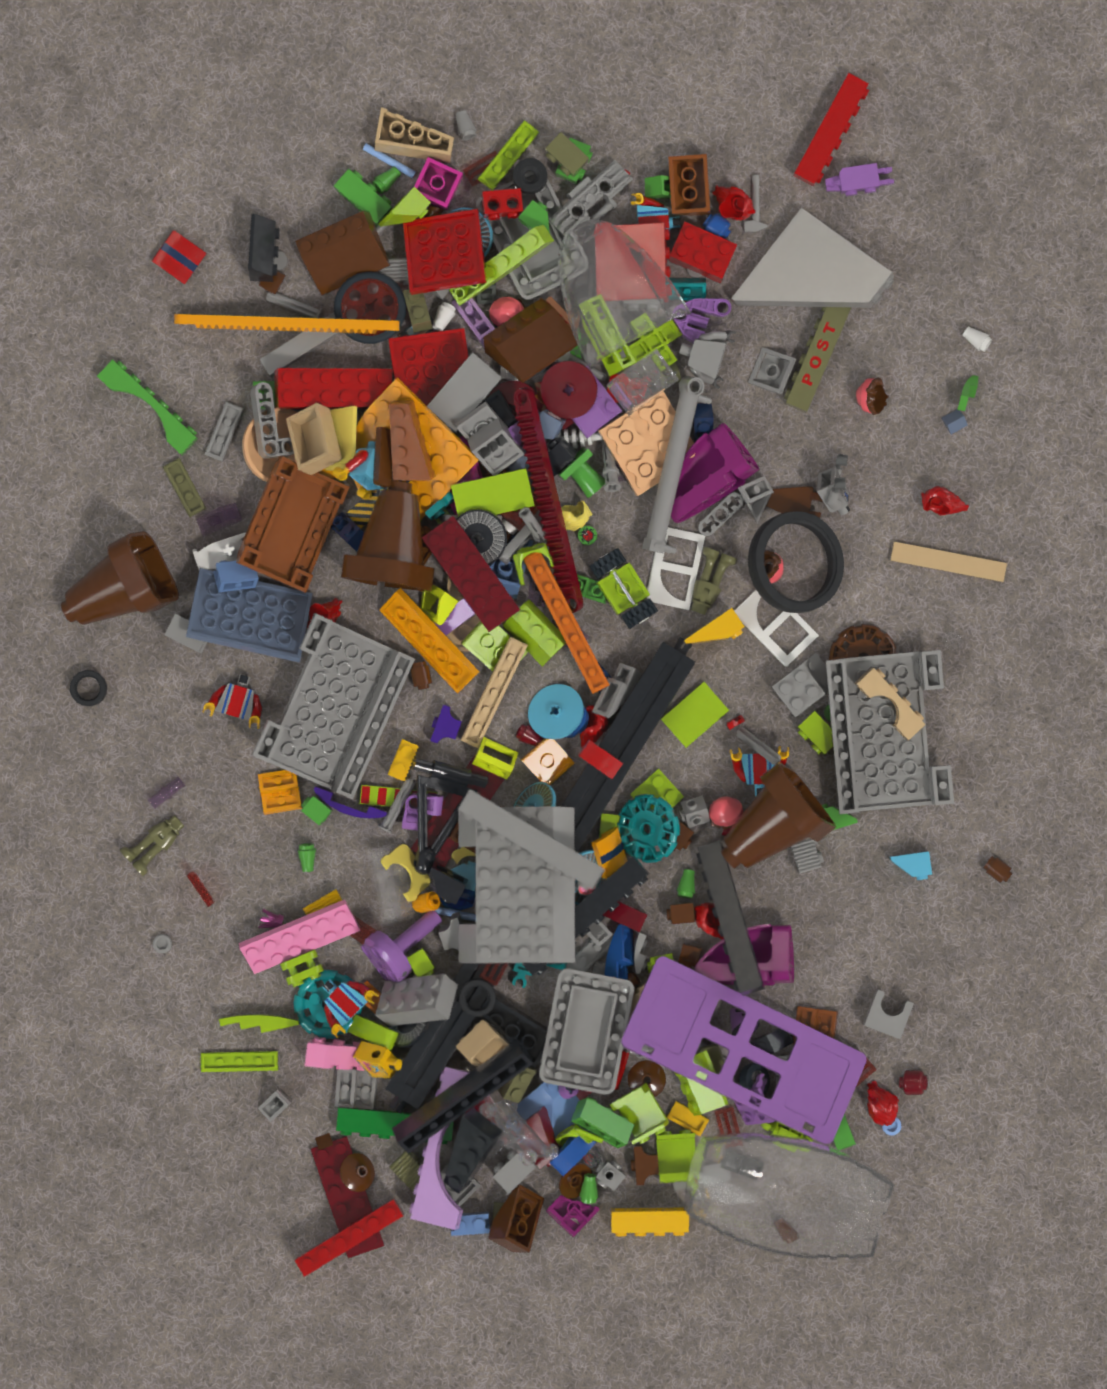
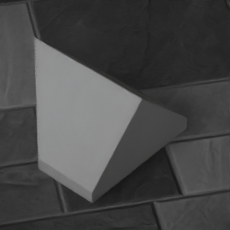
(756, 496)

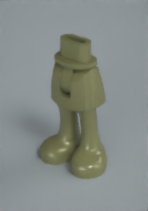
(704, 591)
(162, 834)

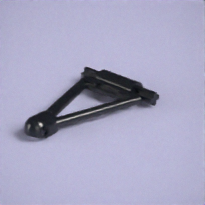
(447, 779)

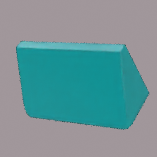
(690, 287)

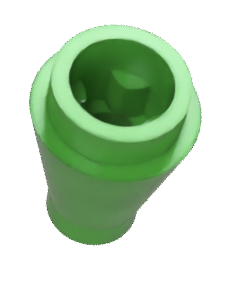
(385, 180)
(307, 856)
(687, 884)
(589, 1189)

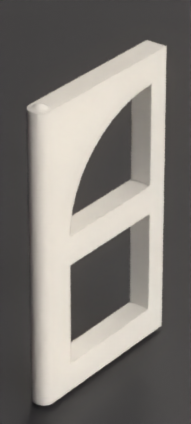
(655, 587)
(748, 615)

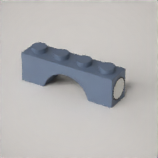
(551, 428)

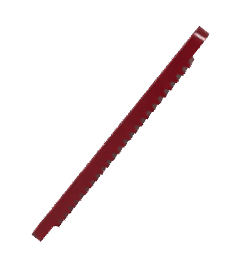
(547, 497)

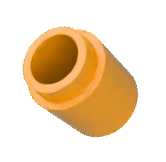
(426, 902)

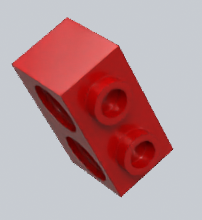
(501, 198)

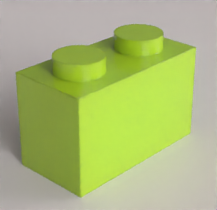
(817, 732)
(421, 963)

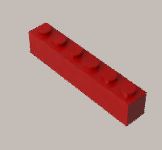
(830, 130)
(349, 1237)

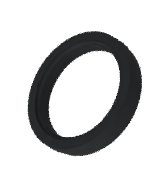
(834, 557)

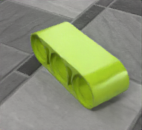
(373, 1032)

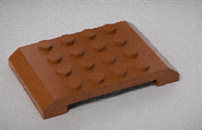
(291, 524)

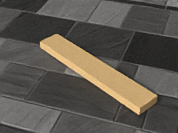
(948, 561)
(493, 692)

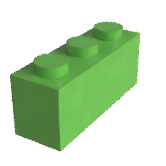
(363, 195)
(602, 1122)

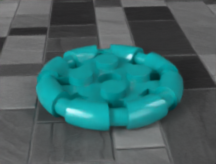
(658, 826)
(315, 1004)

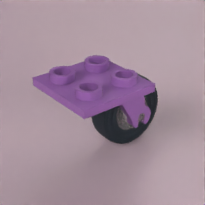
(756, 1079)

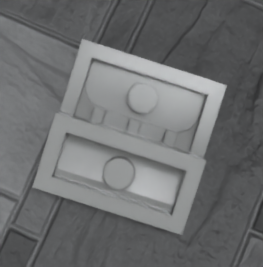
(355, 1089)

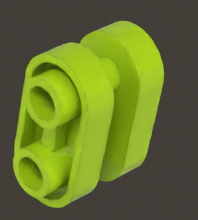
(297, 978)

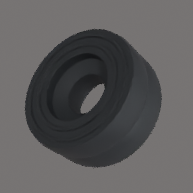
(524, 166)

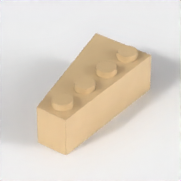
(411, 139)

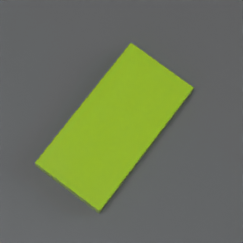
(494, 493)

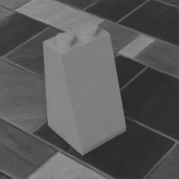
(464, 391)

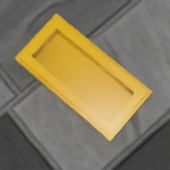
(684, 1117)

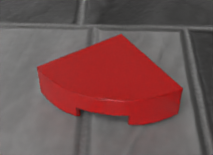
(735, 722)

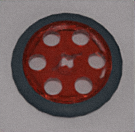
(360, 283)

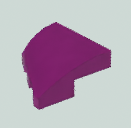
(564, 1209)

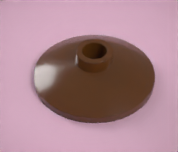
(649, 1069)
(350, 1172)
(572, 1181)

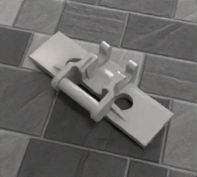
(587, 194)

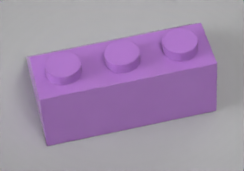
(601, 413)

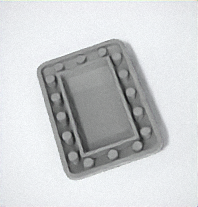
(541, 271)
(586, 1031)

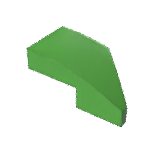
(969, 390)

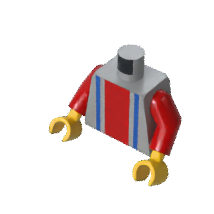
(236, 701)

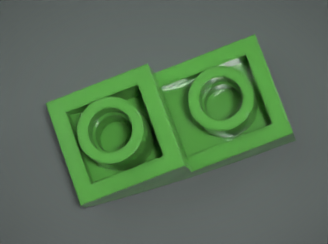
(590, 589)
(844, 1136)

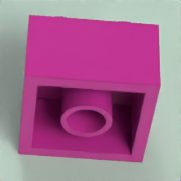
(438, 183)

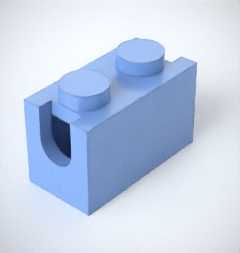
(233, 576)
(473, 1224)

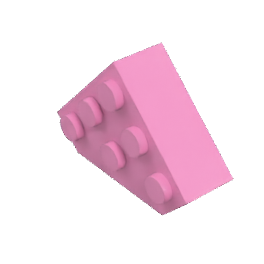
(331, 1054)

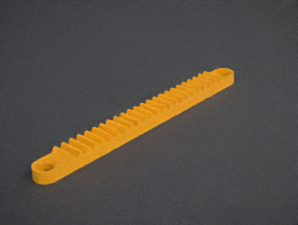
(286, 323)

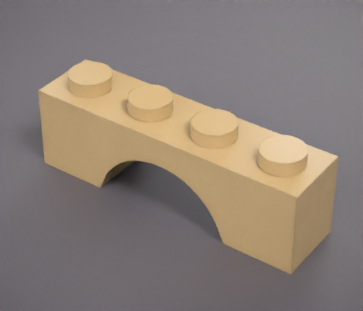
(906, 721)

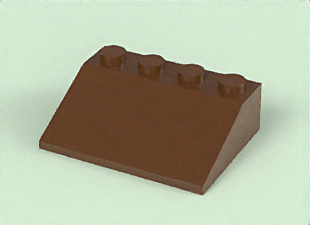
(342, 251)
(530, 340)

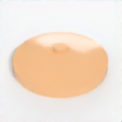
(260, 466)

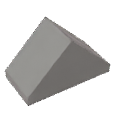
(275, 1104)

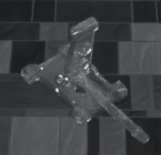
(516, 1132)

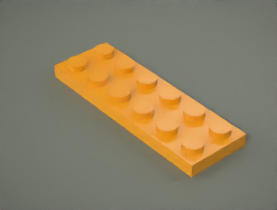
(429, 640)

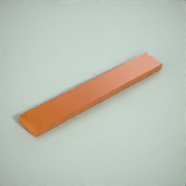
(566, 622)

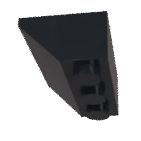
(263, 249)

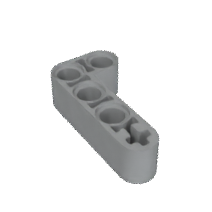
(268, 420)

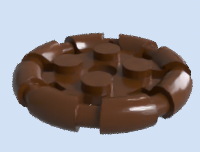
(863, 645)

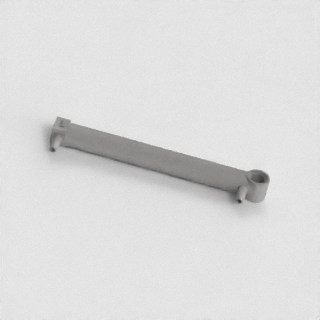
(673, 464)

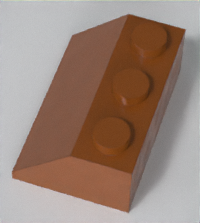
(689, 185)

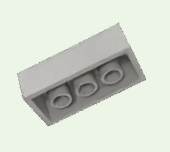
(416, 1000)

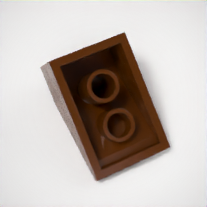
(517, 1220)

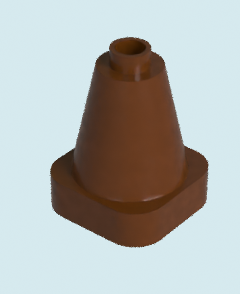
(391, 544)
(122, 583)
(776, 819)

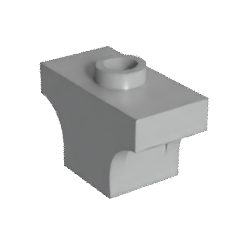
(450, 933)

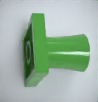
(583, 473)

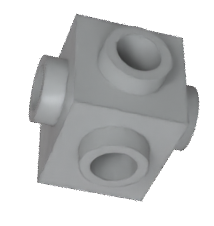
(694, 812)
(613, 1181)

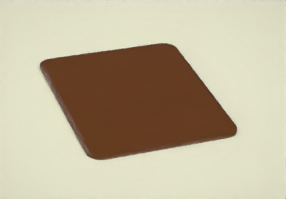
(324, 1141)

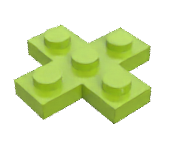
(659, 339)

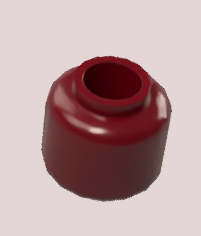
(913, 1082)

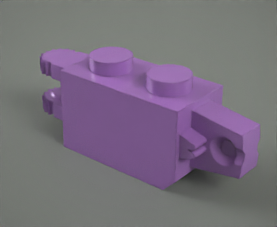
(858, 179)

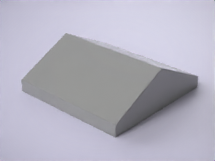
(773, 372)

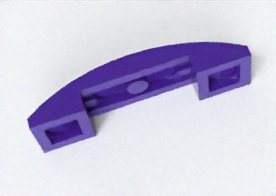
(327, 796)

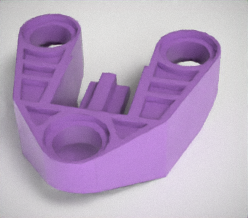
(705, 306)

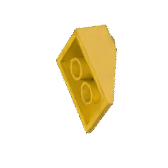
(721, 628)

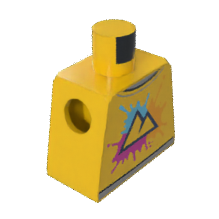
(377, 1060)

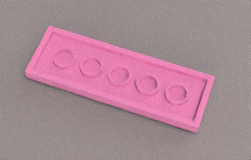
(299, 936)

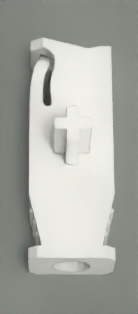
(218, 551)

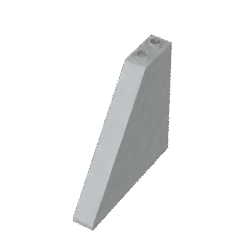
(814, 269)

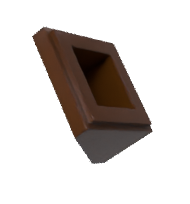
(274, 286)

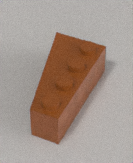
(408, 445)

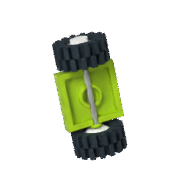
(623, 588)

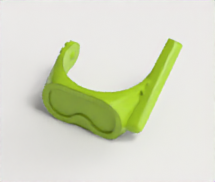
(523, 552)
(575, 1131)

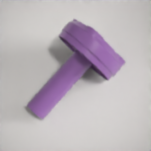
(389, 955)

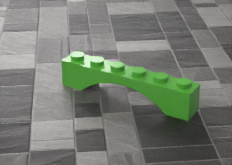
(176, 433)

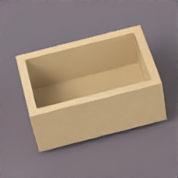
(314, 439)
(481, 1043)

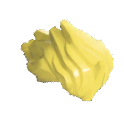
(576, 516)

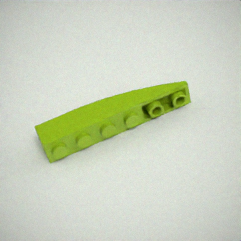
(506, 262)

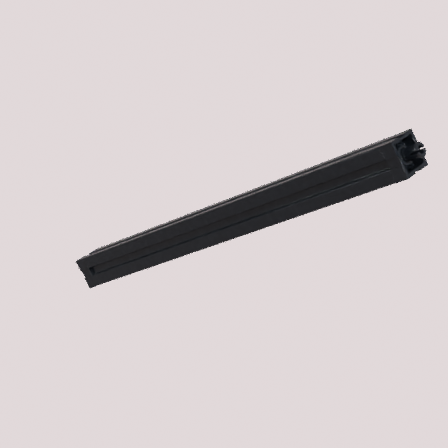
(589, 798)

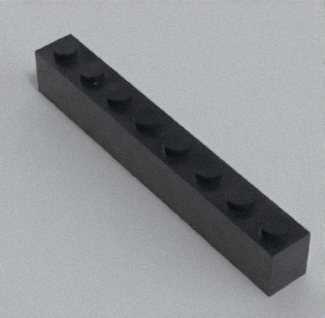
(601, 900)
(731, 919)
(462, 1096)

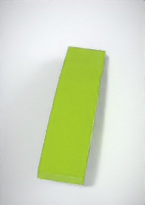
(266, 1022)

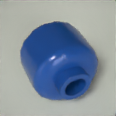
(717, 225)

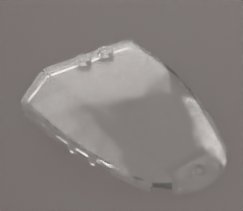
(612, 289)

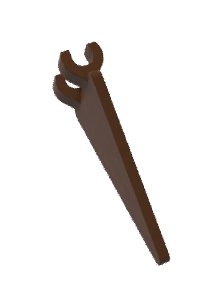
(794, 500)

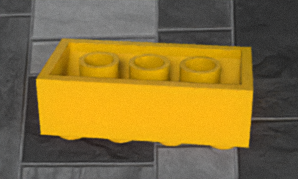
(649, 1221)

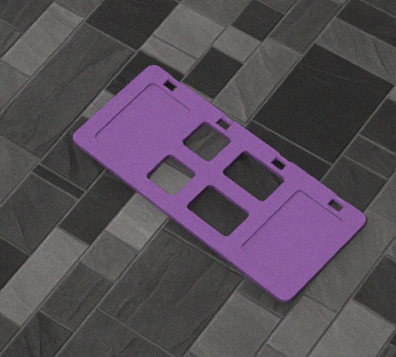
(677, 1015)

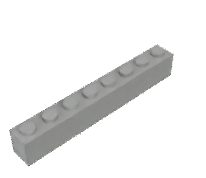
(531, 839)

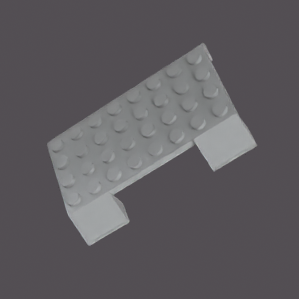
(335, 707)
(870, 756)
(520, 903)

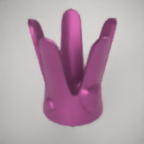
(272, 922)

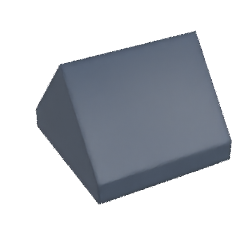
(954, 421)

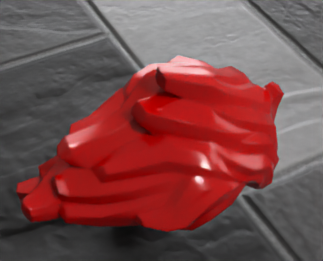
(733, 203)
(942, 501)
(327, 610)
(596, 727)
(706, 920)
(881, 1105)

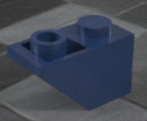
(703, 420)
(347, 530)

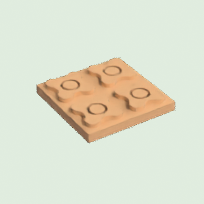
(641, 442)

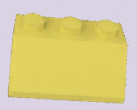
(345, 427)

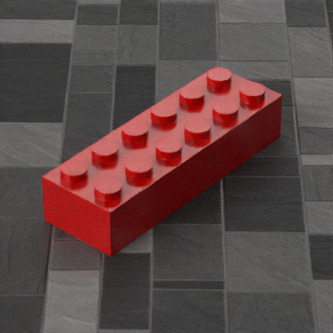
(329, 387)

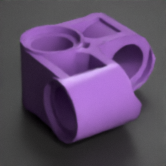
(410, 816)

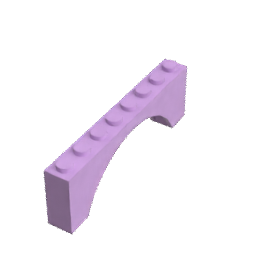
(432, 1199)

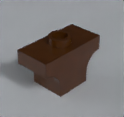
(644, 1164)

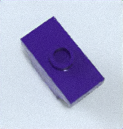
(445, 725)

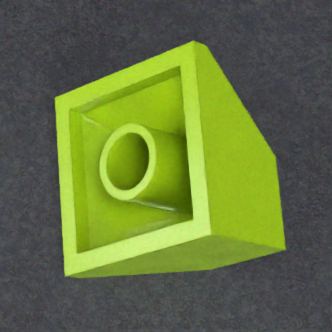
(407, 209)

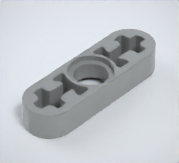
(727, 500)
(515, 544)

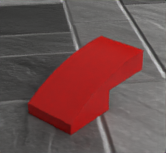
(600, 759)

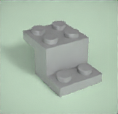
(489, 438)
(803, 685)

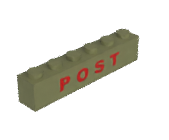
(817, 357)

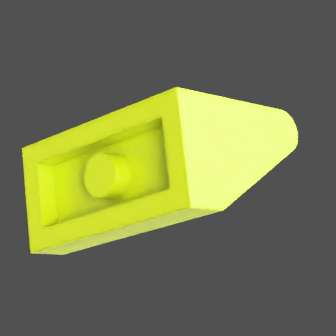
(445, 604)
(492, 764)

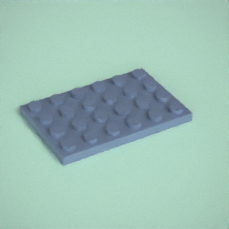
(255, 620)

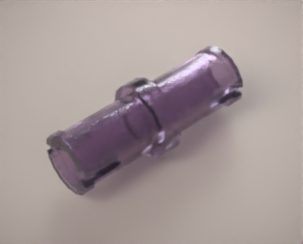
(166, 792)

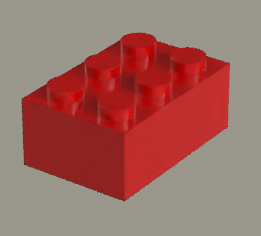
(702, 252)

